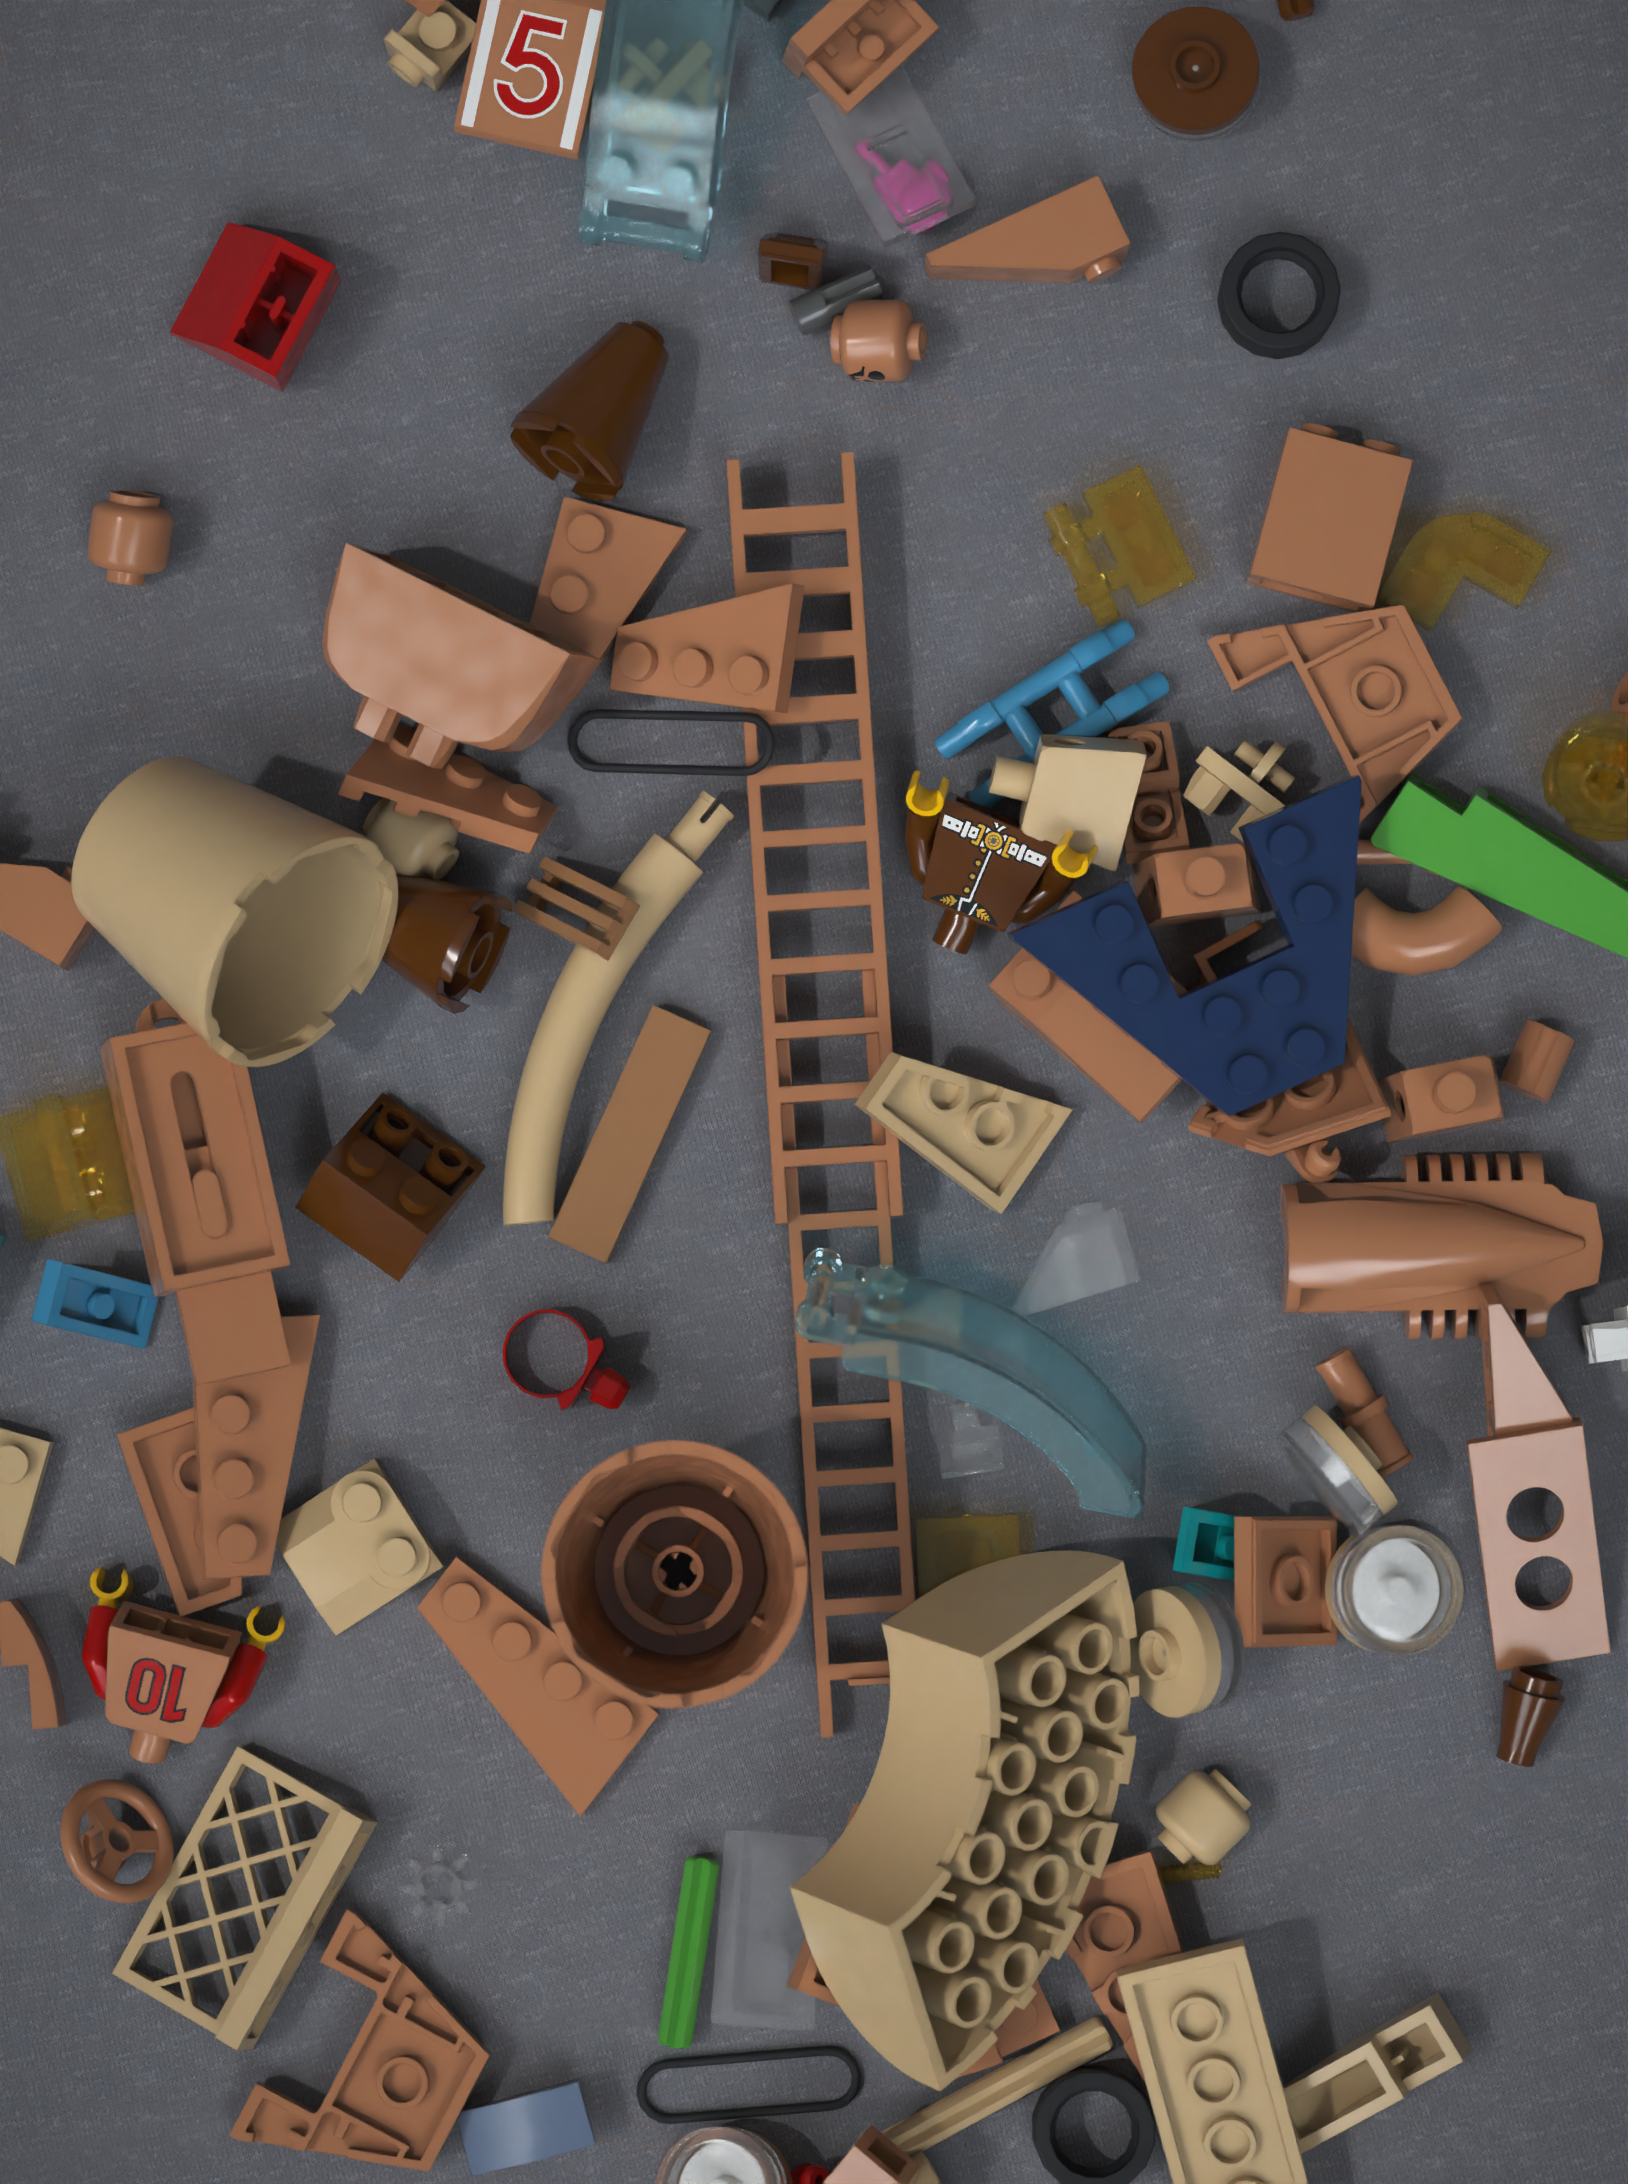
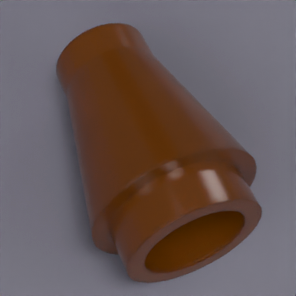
(1527, 1713)

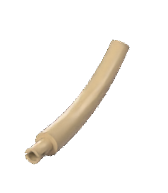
(578, 1004)

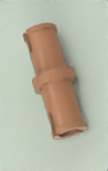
(1364, 1409)

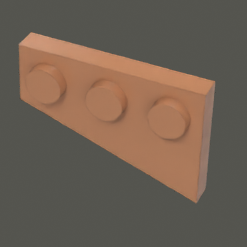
(599, 573)

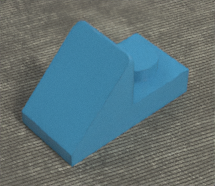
(95, 1304)

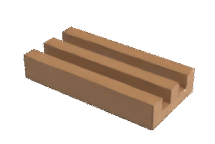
(546, 892)

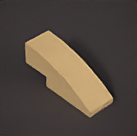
(1374, 2071)

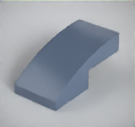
(526, 2128)

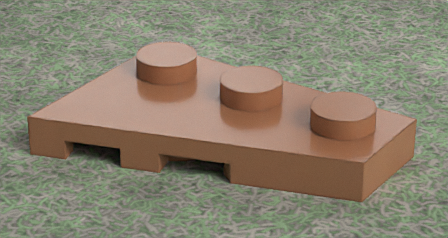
(715, 653)
(462, 791)
(166, 1484)

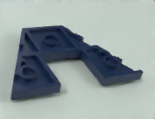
(1256, 1024)

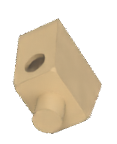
(1076, 787)

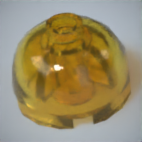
(1590, 776)

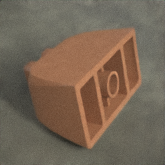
(443, 660)

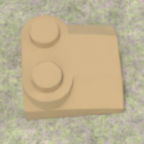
(356, 1547)

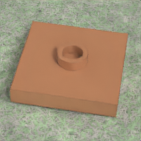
(1282, 1580)

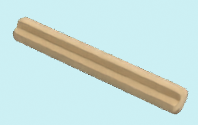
(1000, 2087)

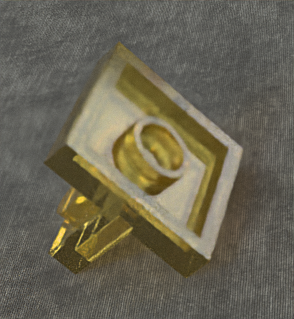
(65, 1164)

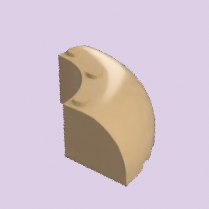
(979, 1806)

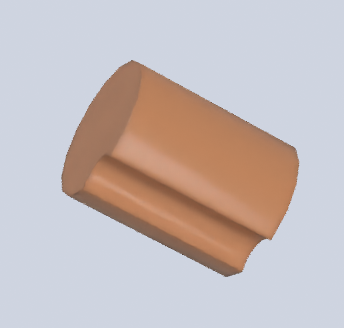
(1537, 1061)

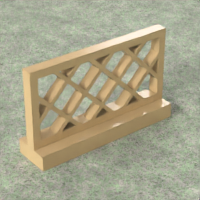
(293, 1923)

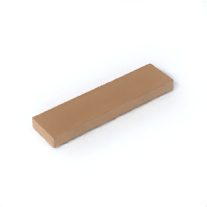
(629, 1134)

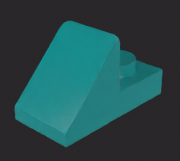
(1205, 1544)

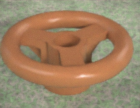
(107, 1843)

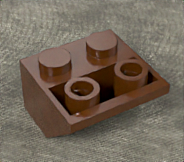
(389, 1186)

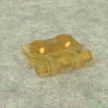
(1137, 537)

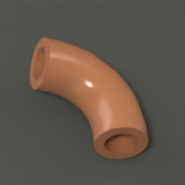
(1422, 939)

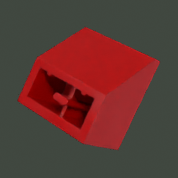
(257, 303)

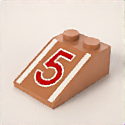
(532, 74)

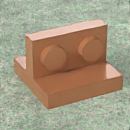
(857, 46)

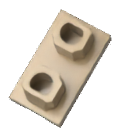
(1218, 777)

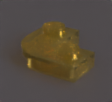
(1460, 548)

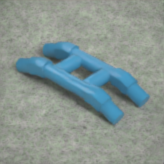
(1061, 674)

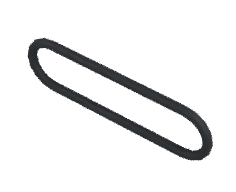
(671, 715)
(742, 2058)

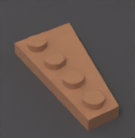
(245, 1457)
(550, 1704)
(1123, 1925)

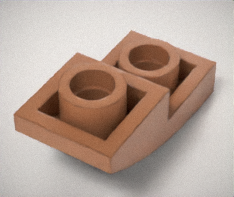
(1157, 812)

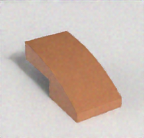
(25, 1645)

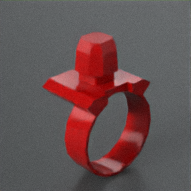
(606, 1386)

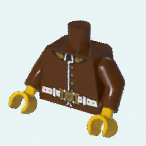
(982, 864)

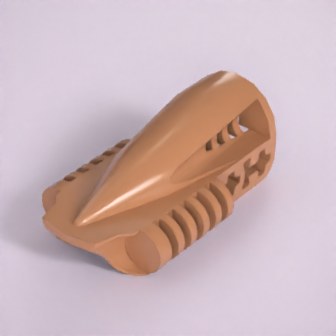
(1435, 1241)

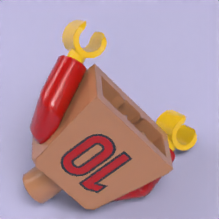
(167, 1670)

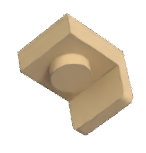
(430, 46)

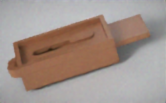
(200, 1192)

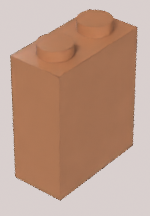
(1329, 519)

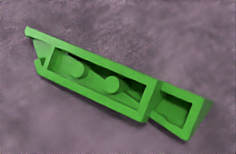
(1507, 859)

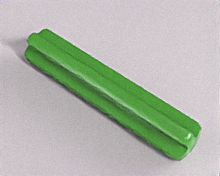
(688, 1952)

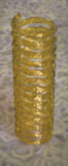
(1194, 1874)

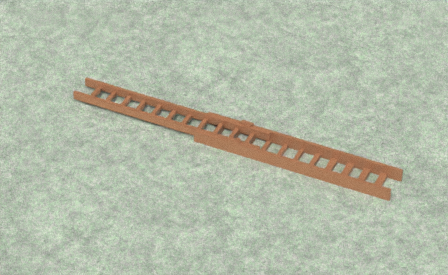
(778, 1032)

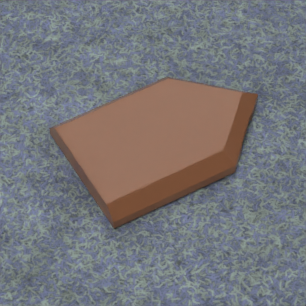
(1305, 1113)

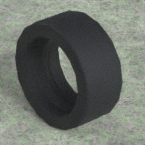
(1289, 248)
(1088, 2079)

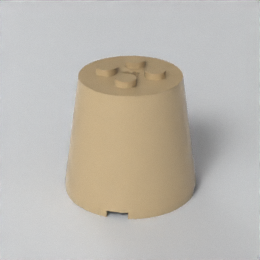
(235, 905)

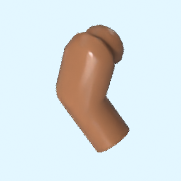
(1314, 1161)

